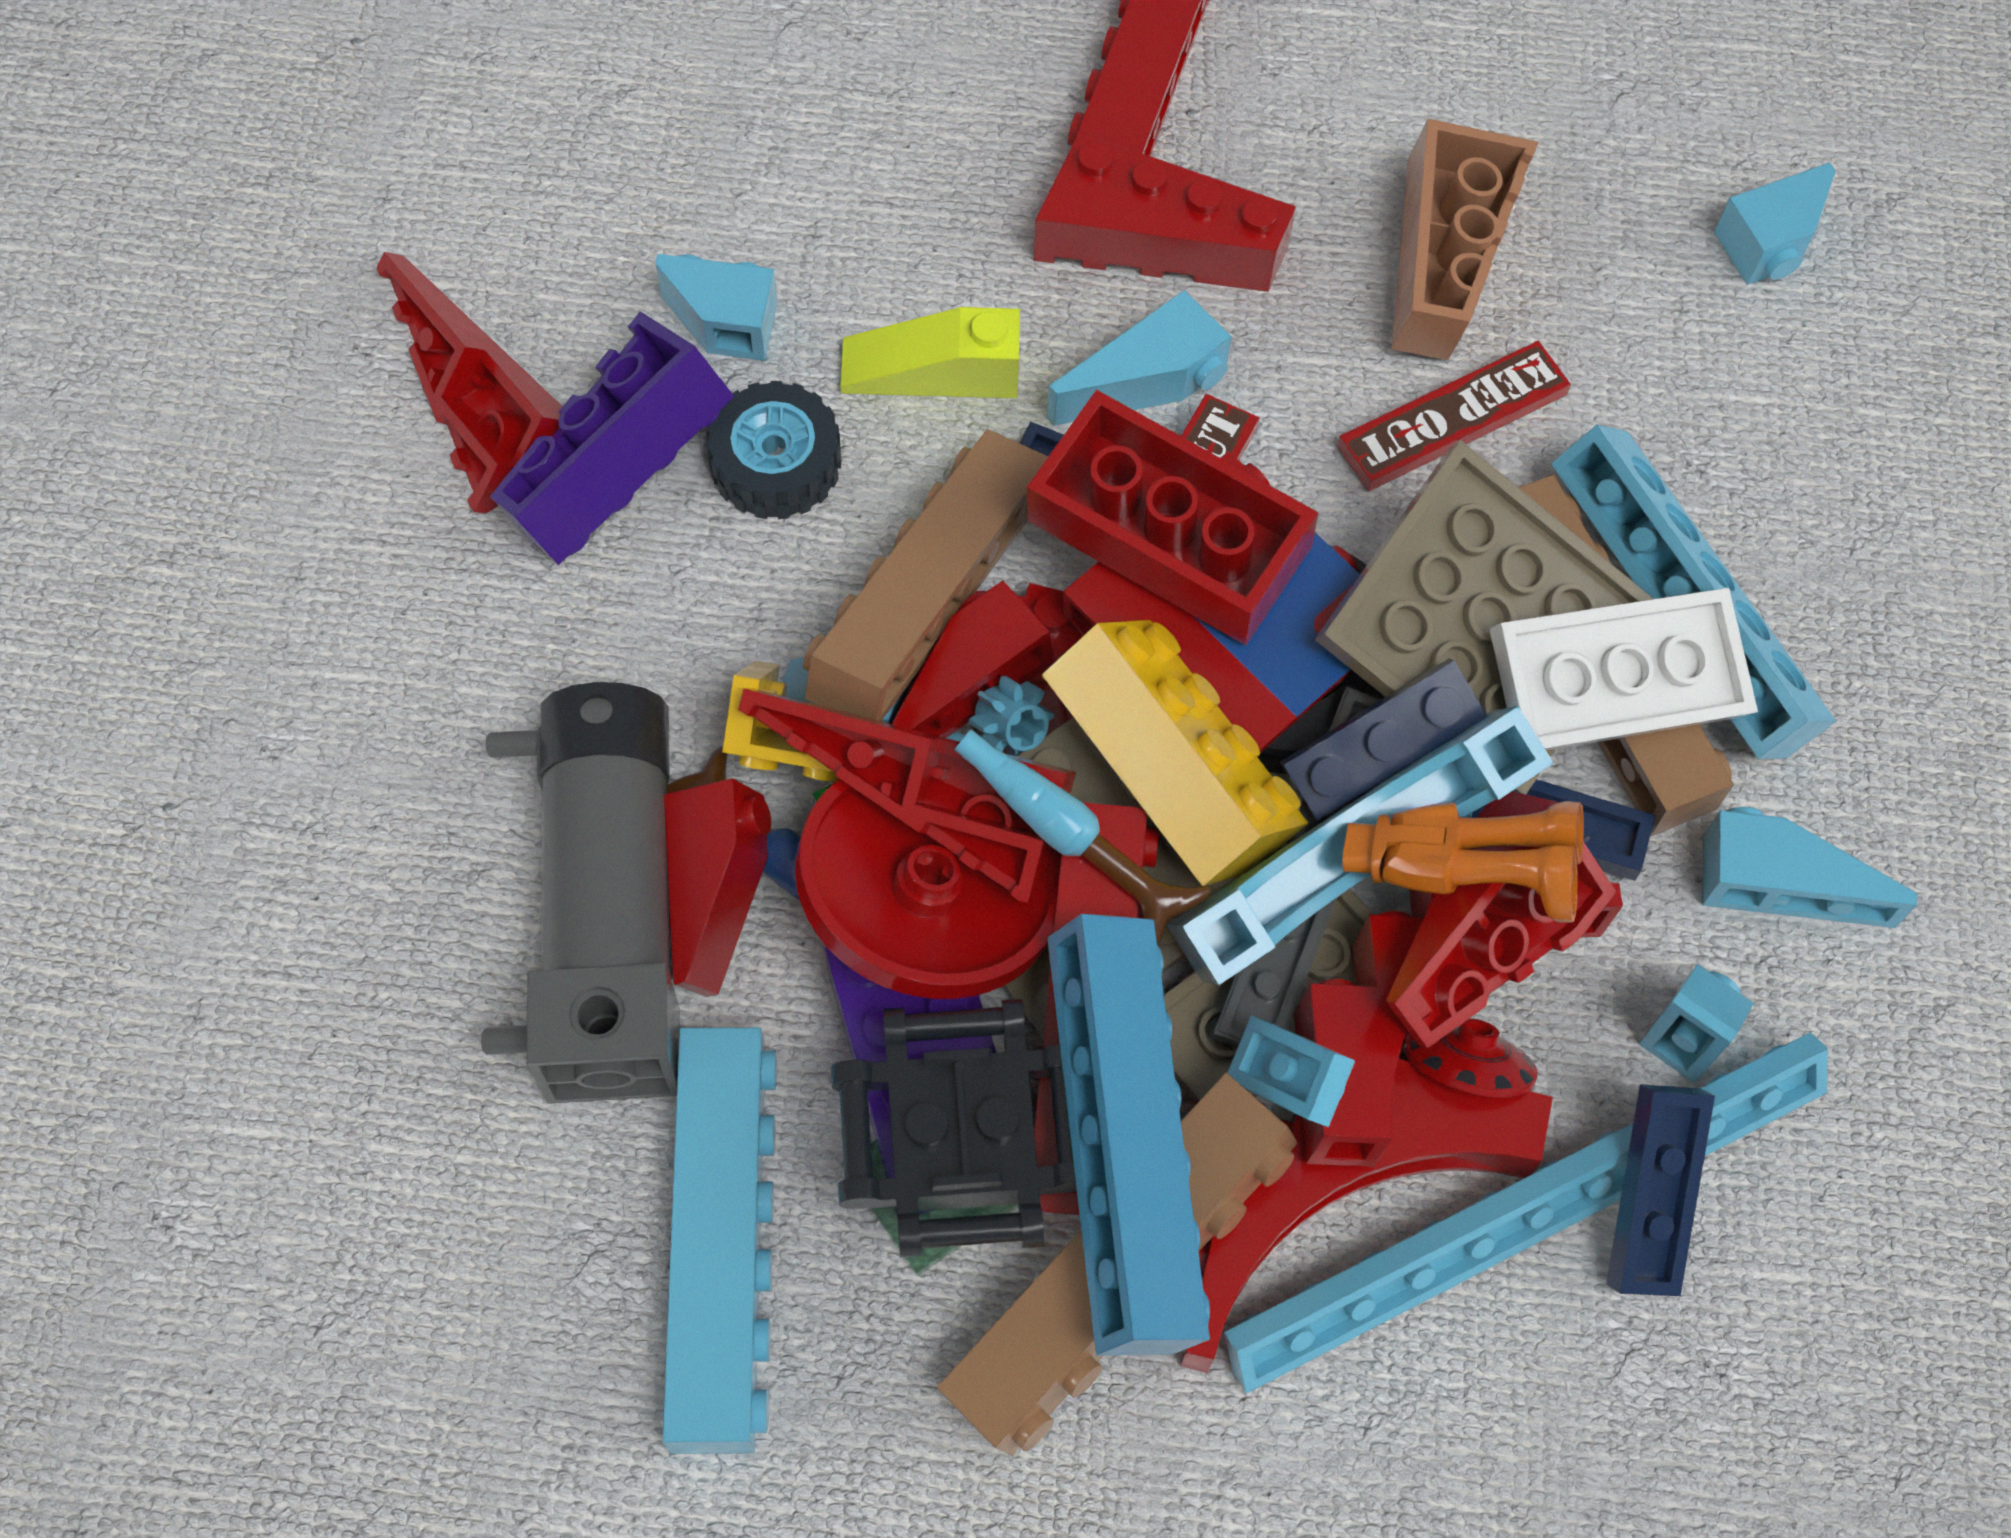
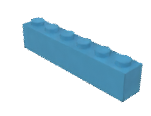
(1127, 1138)

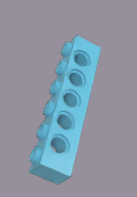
(1672, 558)

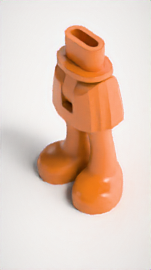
(1429, 851)

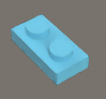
(1290, 1070)

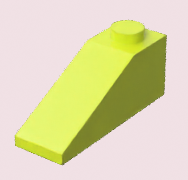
(937, 355)

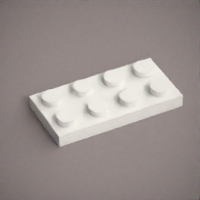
(1626, 668)

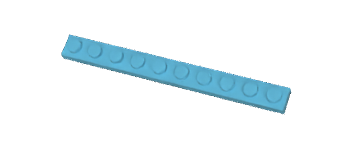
(1502, 1224)

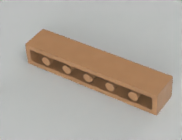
(933, 569)
(1663, 771)
(1047, 1337)

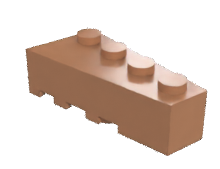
(1452, 221)

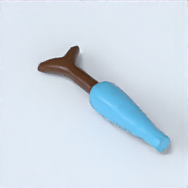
(1075, 830)

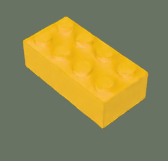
(1176, 748)

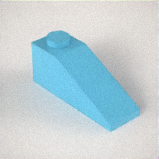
(1148, 364)
(1786, 870)

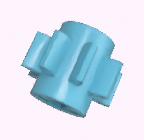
(1012, 716)

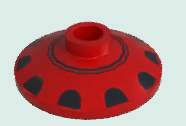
(1475, 1061)

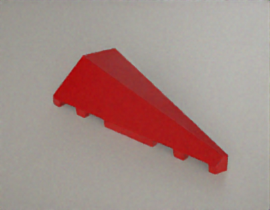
(469, 383)
(920, 784)

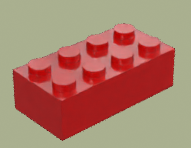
(1171, 516)

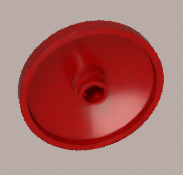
(909, 908)

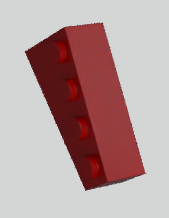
(1160, 218)

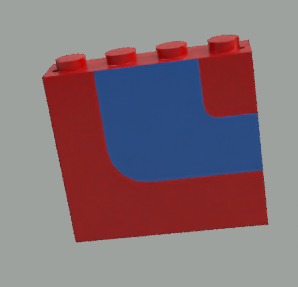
(1258, 683)

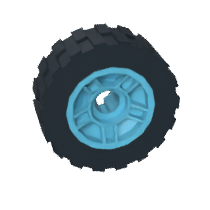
(758, 424)

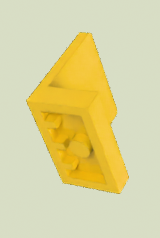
(753, 740)

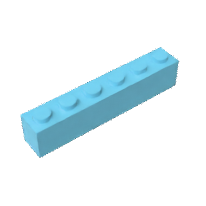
(717, 1241)

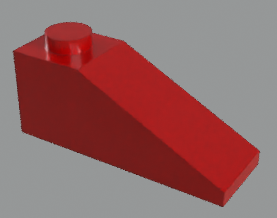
(982, 642)
(713, 872)

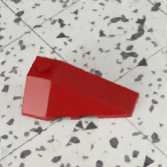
(1486, 938)

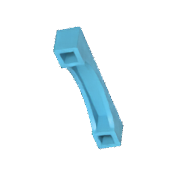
(1307, 874)

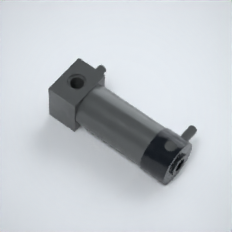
(604, 996)

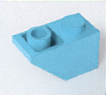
(721, 303)

